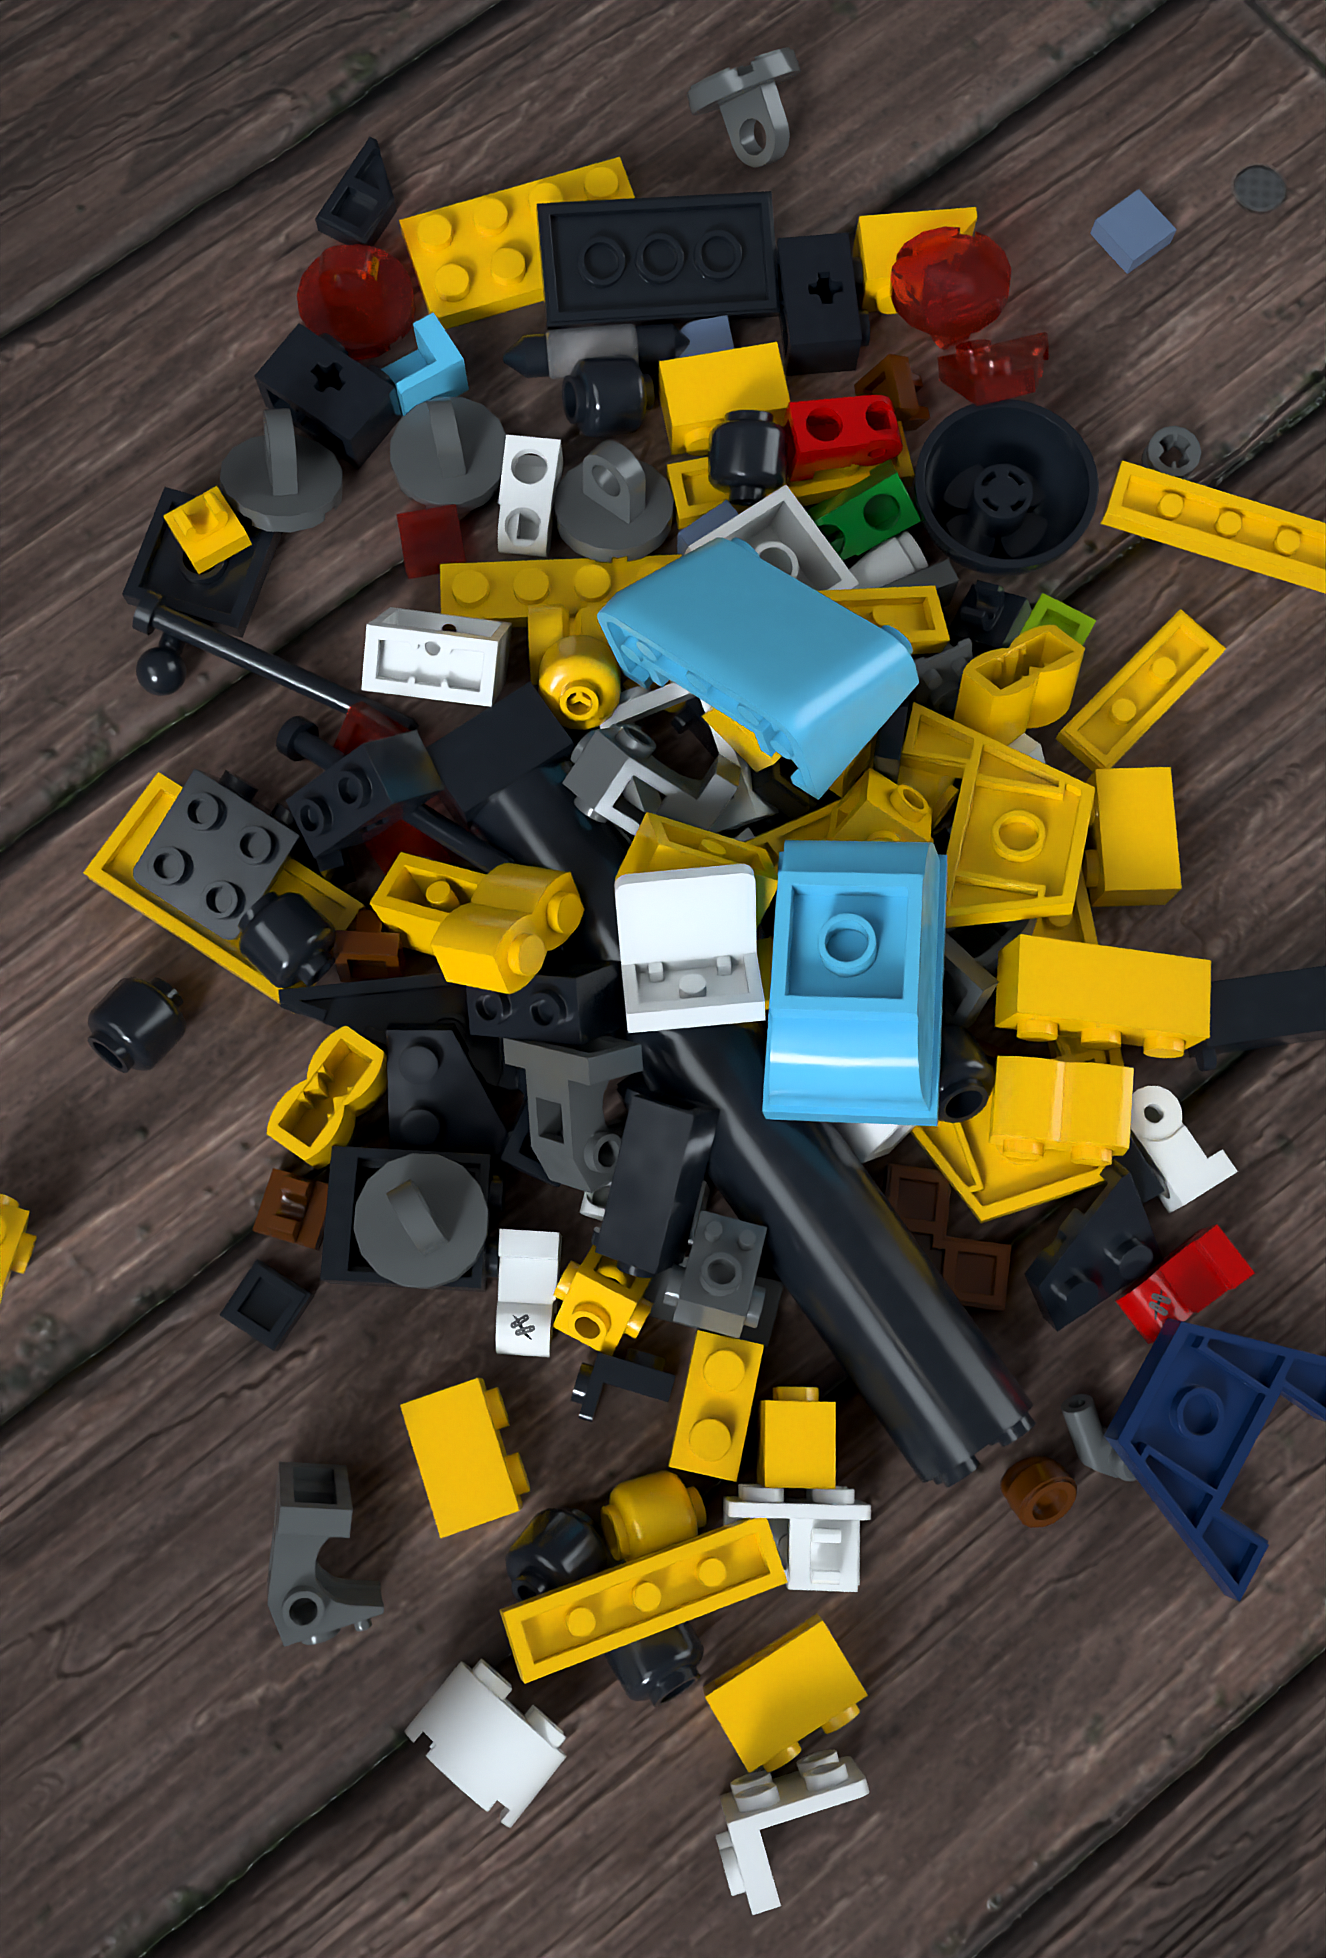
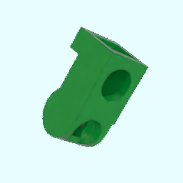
(866, 512)

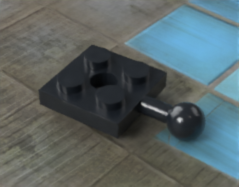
(217, 598)

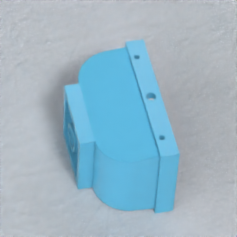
(857, 983)

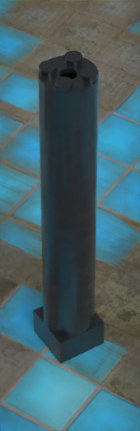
(825, 1218)

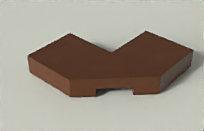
(970, 1267)

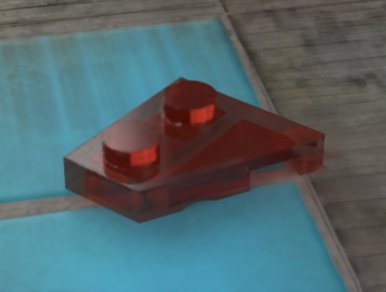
(995, 371)

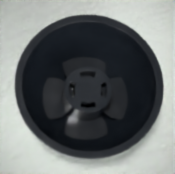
(1024, 468)

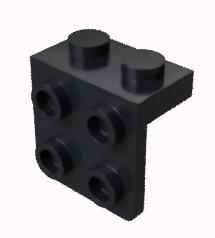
(219, 851)

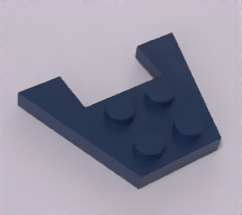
(1194, 1425)

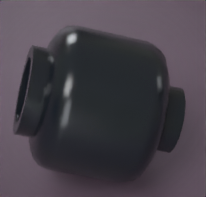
(607, 395)
(748, 456)
(287, 939)
(136, 1024)
(964, 1075)
(554, 1551)
(658, 1664)

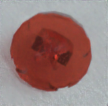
(950, 284)
(357, 298)

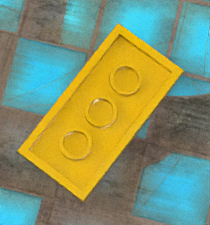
(485, 250)
(114, 868)

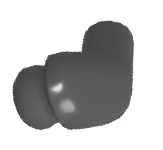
(1089, 1439)

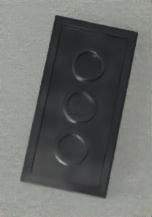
(658, 259)

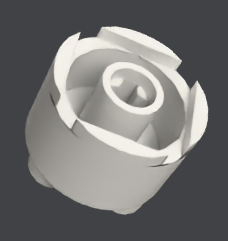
(487, 1741)

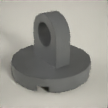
(747, 97)
(448, 453)
(281, 477)
(613, 505)
(421, 1221)

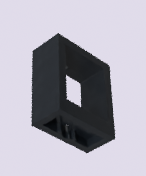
(345, 1185)

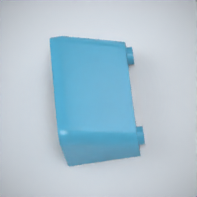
(763, 654)

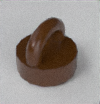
(1038, 1490)

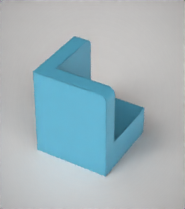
(429, 371)

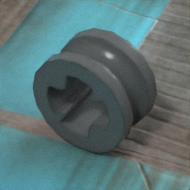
(1172, 437)

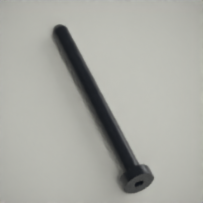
(154, 614)
(301, 740)

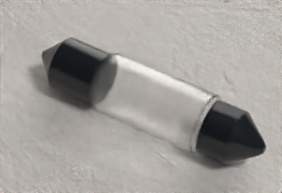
(559, 350)

